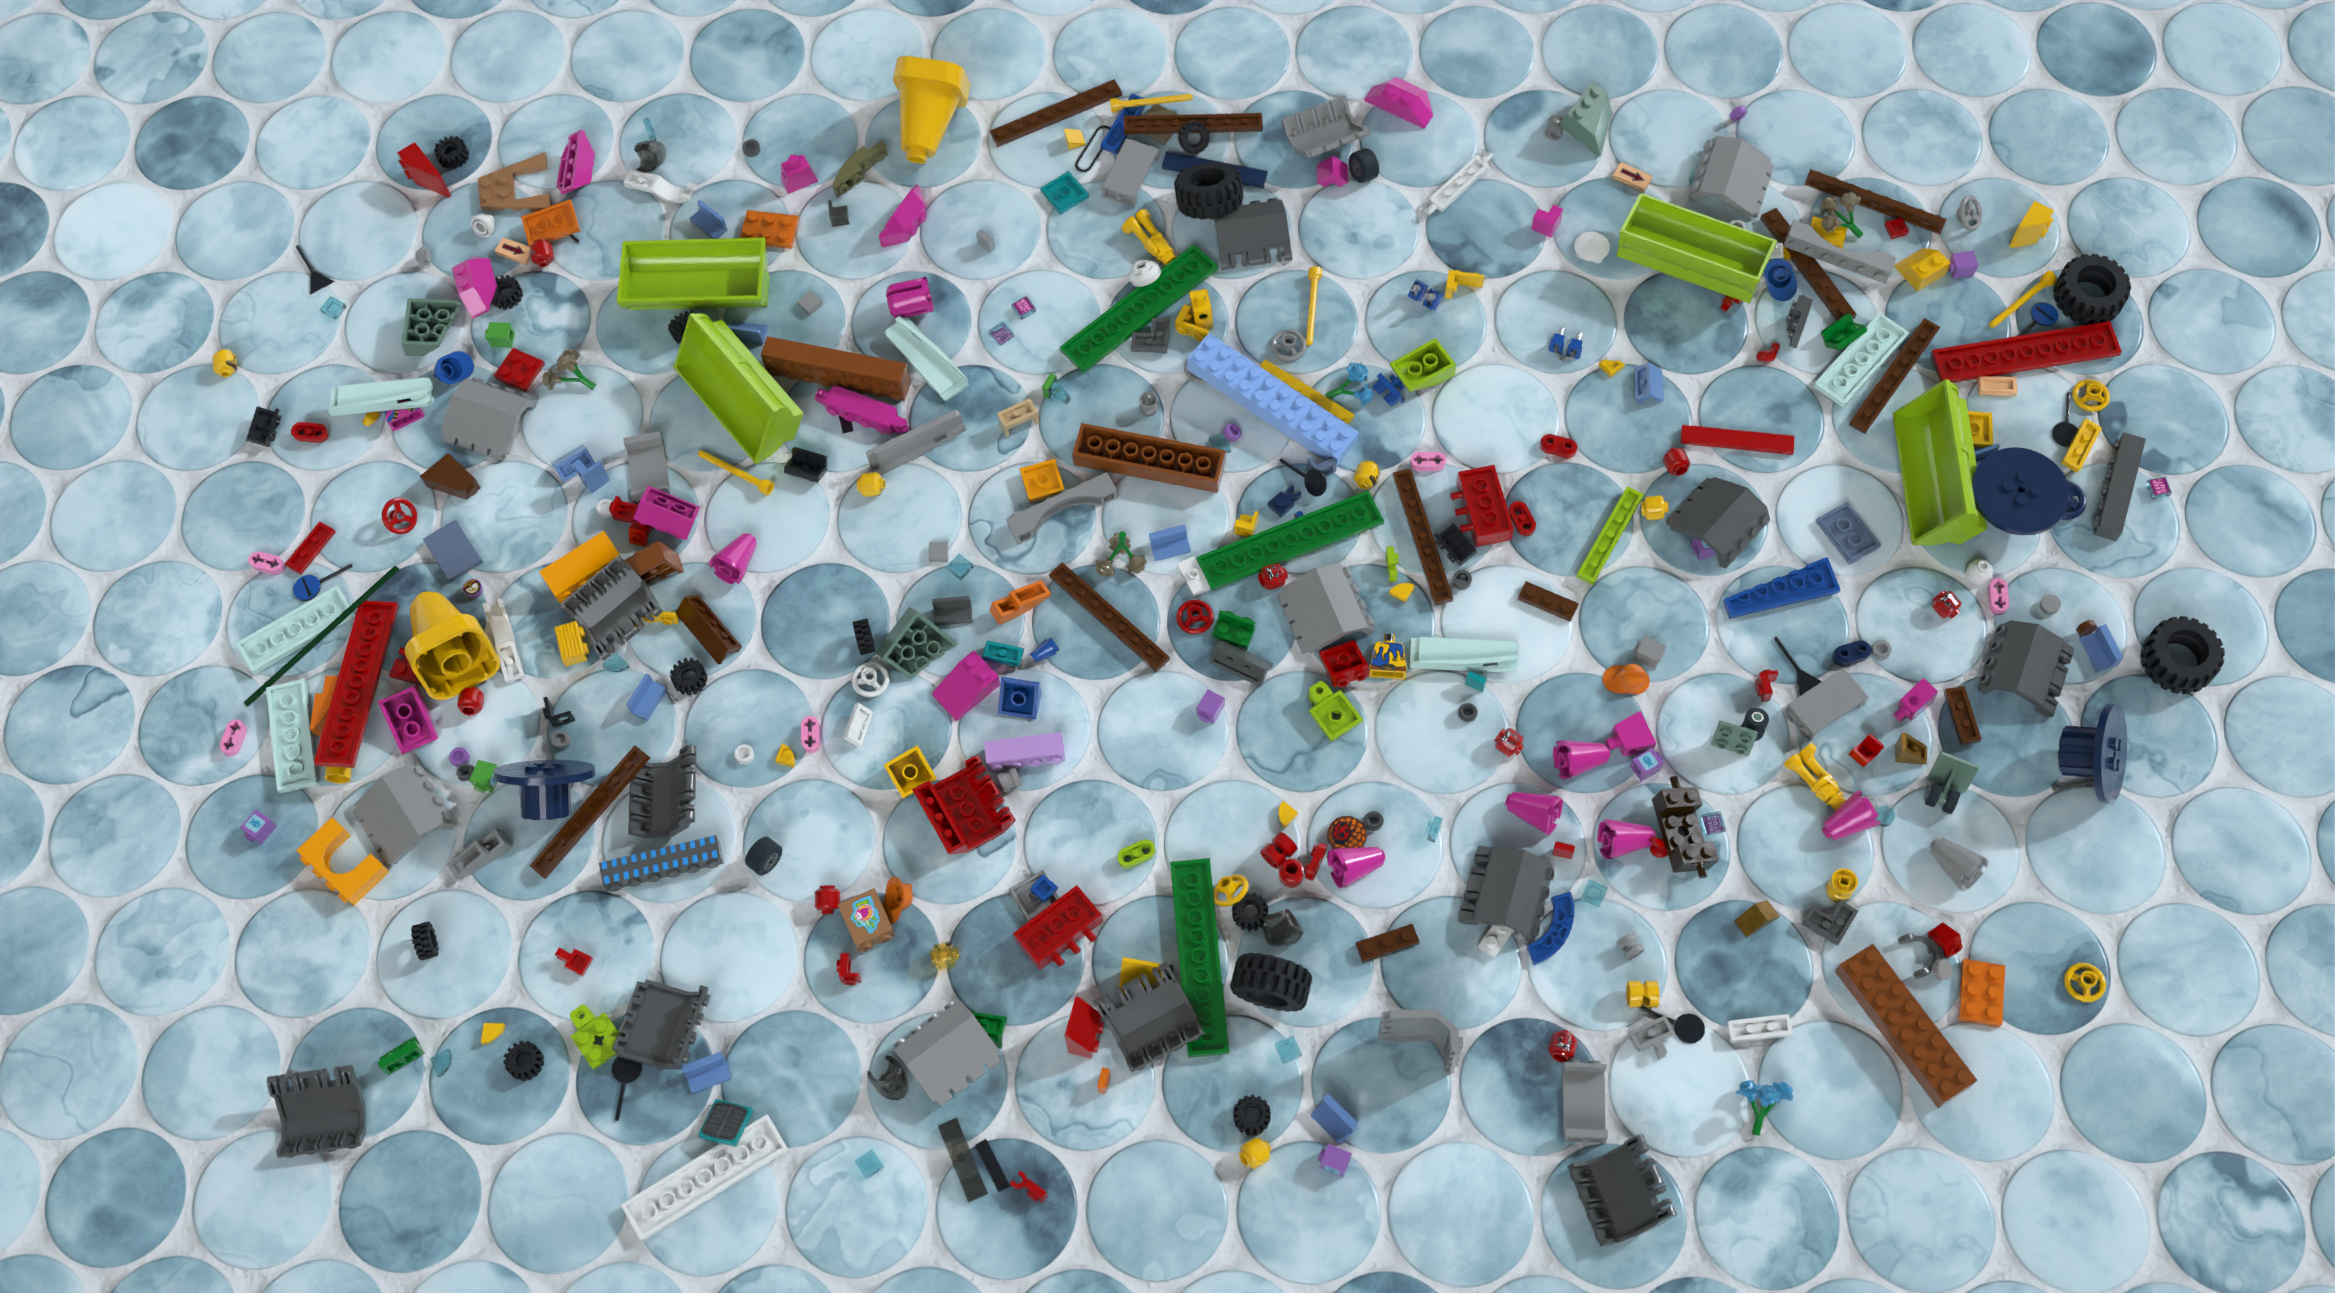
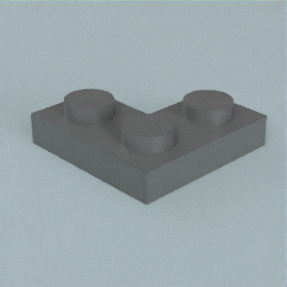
(1155, 341)
(1833, 926)

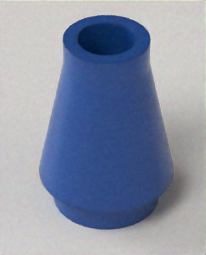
(1044, 650)

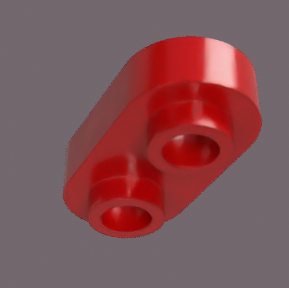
(311, 431)
(1558, 446)
(1522, 520)
(1318, 853)

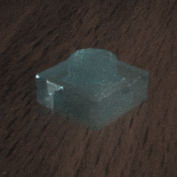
(1433, 828)
(1288, 1049)

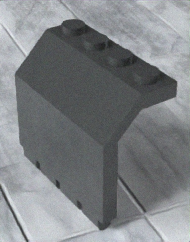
(1722, 517)
(661, 1025)

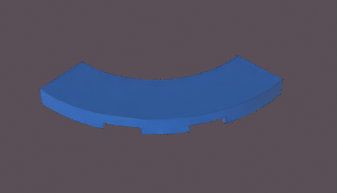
(1558, 932)

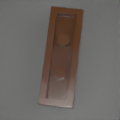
(1548, 601)
(1962, 715)
(1387, 943)

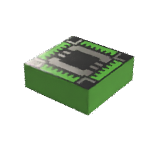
(1047, 390)

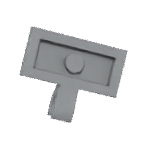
(1652, 1035)

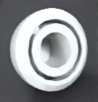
(483, 225)
(1979, 572)

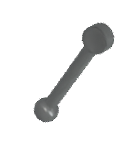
(2056, 787)

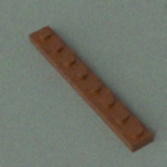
(1055, 113)
(1213, 122)
(1876, 202)
(1809, 268)
(1894, 376)
(1422, 537)
(1109, 617)
(589, 812)

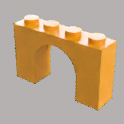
(351, 885)

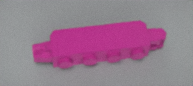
(862, 410)

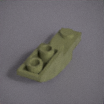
(852, 170)

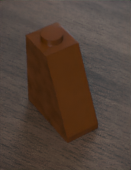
(450, 478)

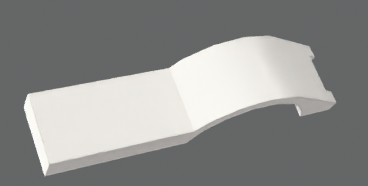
(657, 185)
(504, 641)

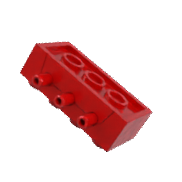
(1483, 506)
(1059, 928)

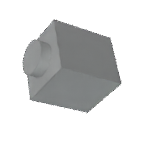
(1649, 652)

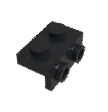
(263, 425)
(806, 465)
(1456, 544)

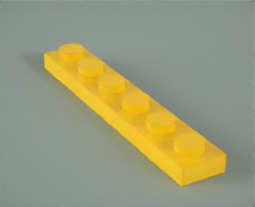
(1324, 402)

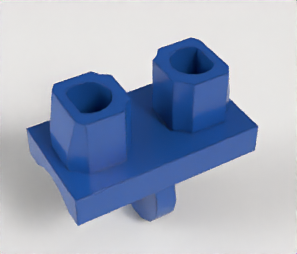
(1394, 395)

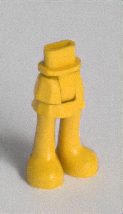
(1157, 244)
(1825, 787)

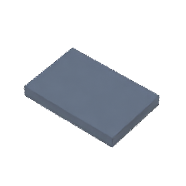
(1848, 533)
(452, 550)

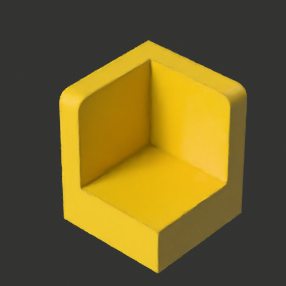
(1246, 524)

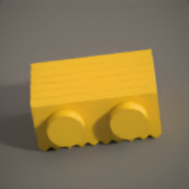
(571, 643)

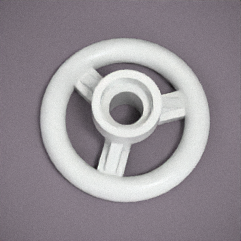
(870, 670)

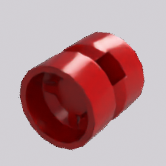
(1281, 847)

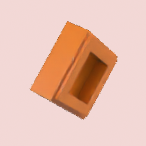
(1103, 1080)

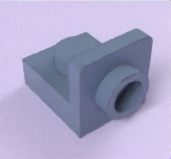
(1326, 466)

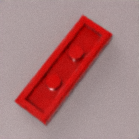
(310, 548)

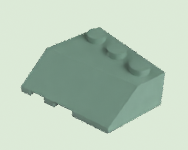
(1589, 118)
(427, 324)
(914, 643)

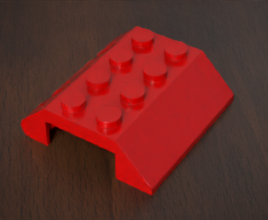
(965, 808)

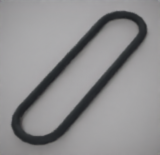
(1076, 164)

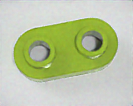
(1135, 853)

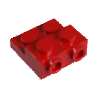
(1344, 664)

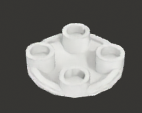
(1592, 247)

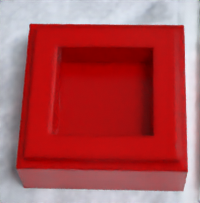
(1896, 228)
(1563, 850)

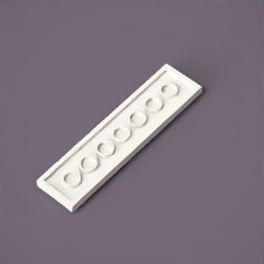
(703, 1178)

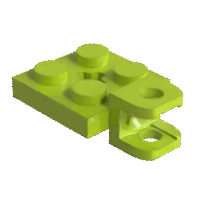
(1327, 703)
(588, 1030)

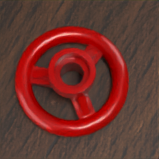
(392, 515)
(1194, 608)

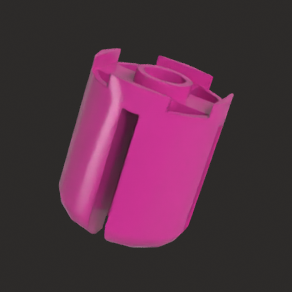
(909, 298)

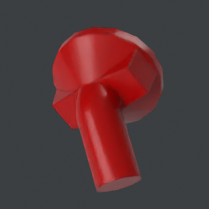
(1658, 848)

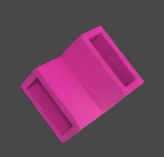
(1332, 171)
(1546, 222)

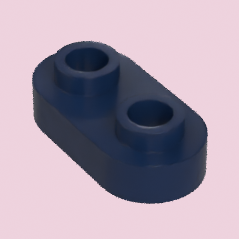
(1853, 653)

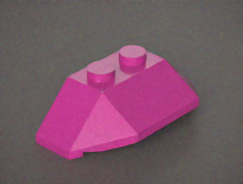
(1402, 100)
(575, 163)
(905, 219)
(475, 284)

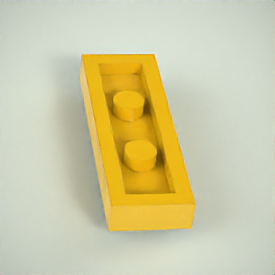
(2081, 445)

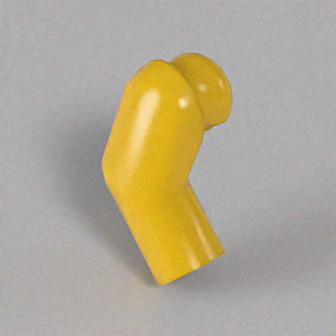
(370, 418)

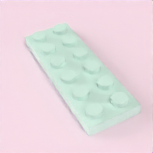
(1861, 360)
(292, 630)
(291, 736)

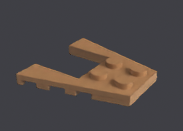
(498, 187)

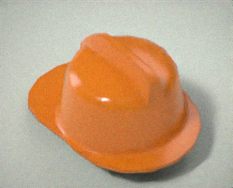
(1626, 679)
(897, 898)

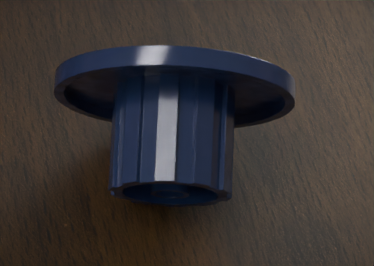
(2020, 491)
(2097, 753)
(544, 785)

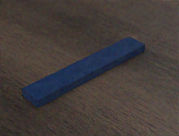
(1180, 162)

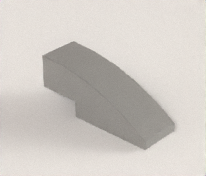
(479, 854)

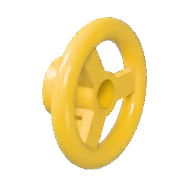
(2093, 392)
(1229, 885)
(2091, 976)

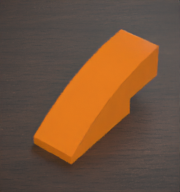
(1019, 602)
(322, 704)

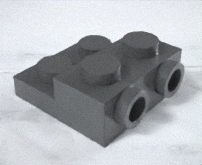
(1797, 318)

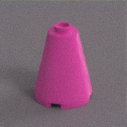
(734, 559)
(1578, 757)
(1536, 809)
(1850, 818)
(1622, 837)
(1353, 863)

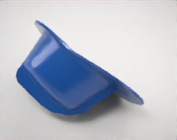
(1780, 280)
(454, 367)

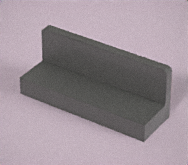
(1240, 662)

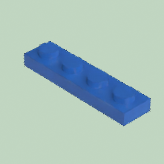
(1115, 136)

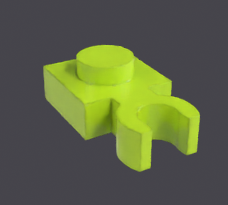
(1391, 560)

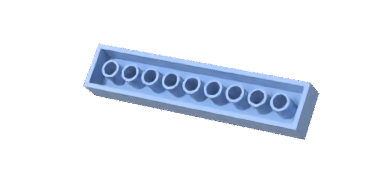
(1271, 400)

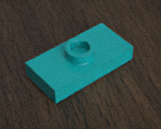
(1003, 654)

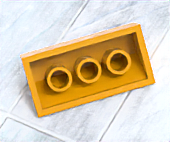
(578, 566)

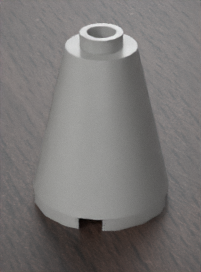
(1958, 862)

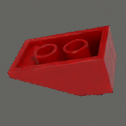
(421, 170)
(1083, 1029)

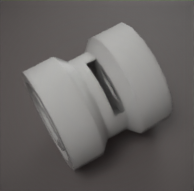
(1554, 130)
(1148, 403)
(1009, 779)
(1630, 946)

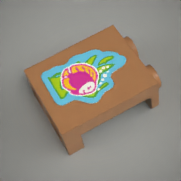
(866, 920)

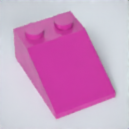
(966, 686)
(409, 719)

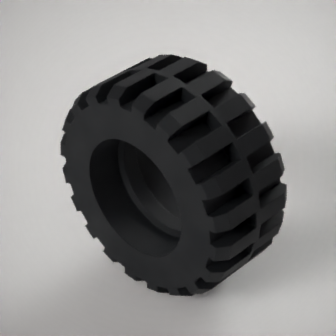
(1208, 190)
(2100, 272)
(2191, 635)
(1271, 982)

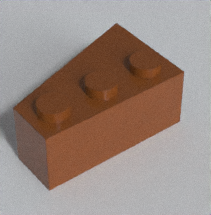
(655, 562)

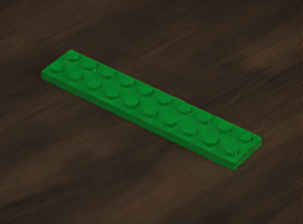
(1138, 309)
(1290, 540)
(1200, 953)

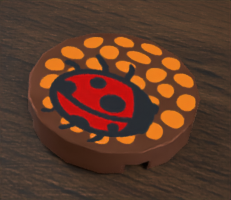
(1346, 833)

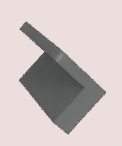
(952, 610)

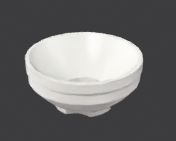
(1144, 273)

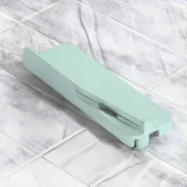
(926, 359)
(380, 396)
(1463, 654)

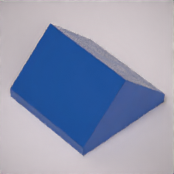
(1019, 698)

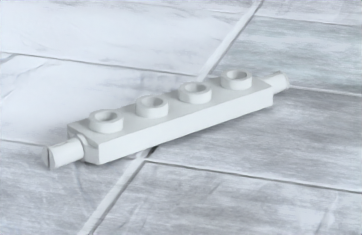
(1459, 183)

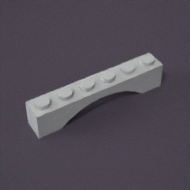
(1871, 265)
(1095, 491)

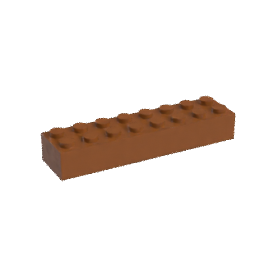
(836, 368)
(1149, 457)
(1905, 1026)

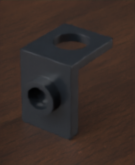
(554, 719)

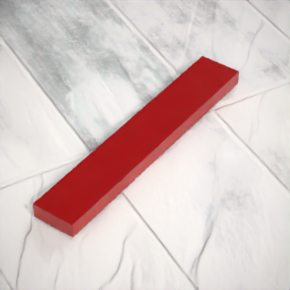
(1737, 439)

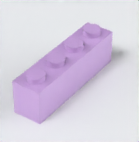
(1024, 751)

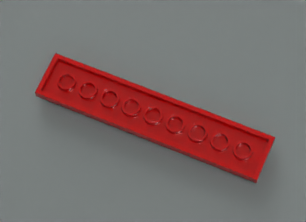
(2026, 352)
(356, 684)

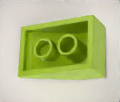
(1424, 366)

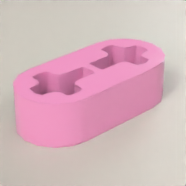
(1428, 461)
(265, 565)
(1993, 596)
(815, 734)
(231, 737)

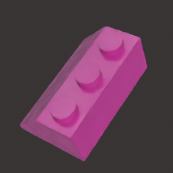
(666, 513)

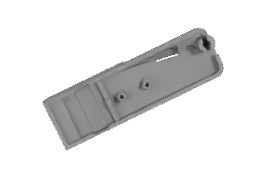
(915, 443)

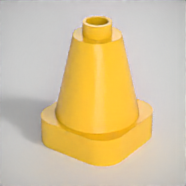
(928, 99)
(447, 647)

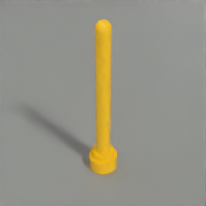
(1118, 104)
(1314, 276)
(2047, 280)
(764, 486)

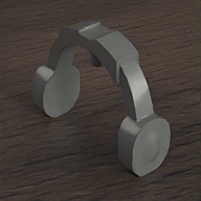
(1908, 938)

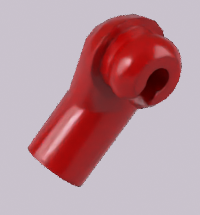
(1768, 355)

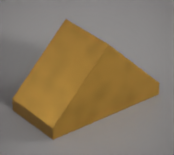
(1910, 750)
(1756, 918)

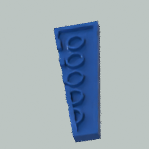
(1799, 585)

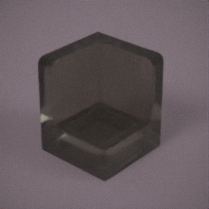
(838, 215)

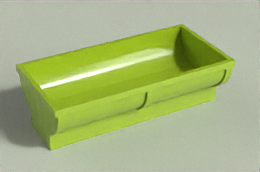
(1694, 247)
(693, 274)
(736, 387)
(1938, 467)

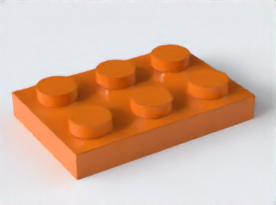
(551, 222)
(776, 228)
(1981, 992)

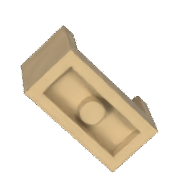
(1017, 415)

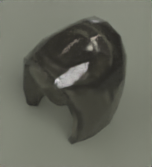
(651, 155)
(1282, 929)
(893, 1083)

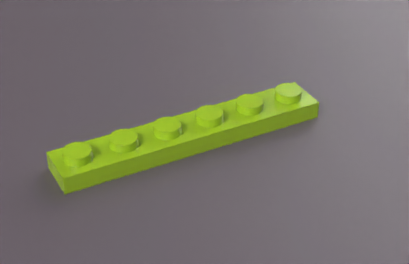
(1610, 535)

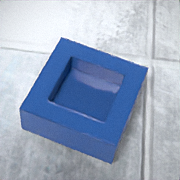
(1043, 888)

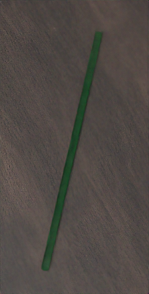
(321, 636)

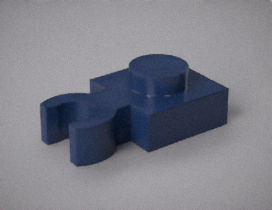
(1284, 502)

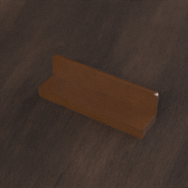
(707, 628)

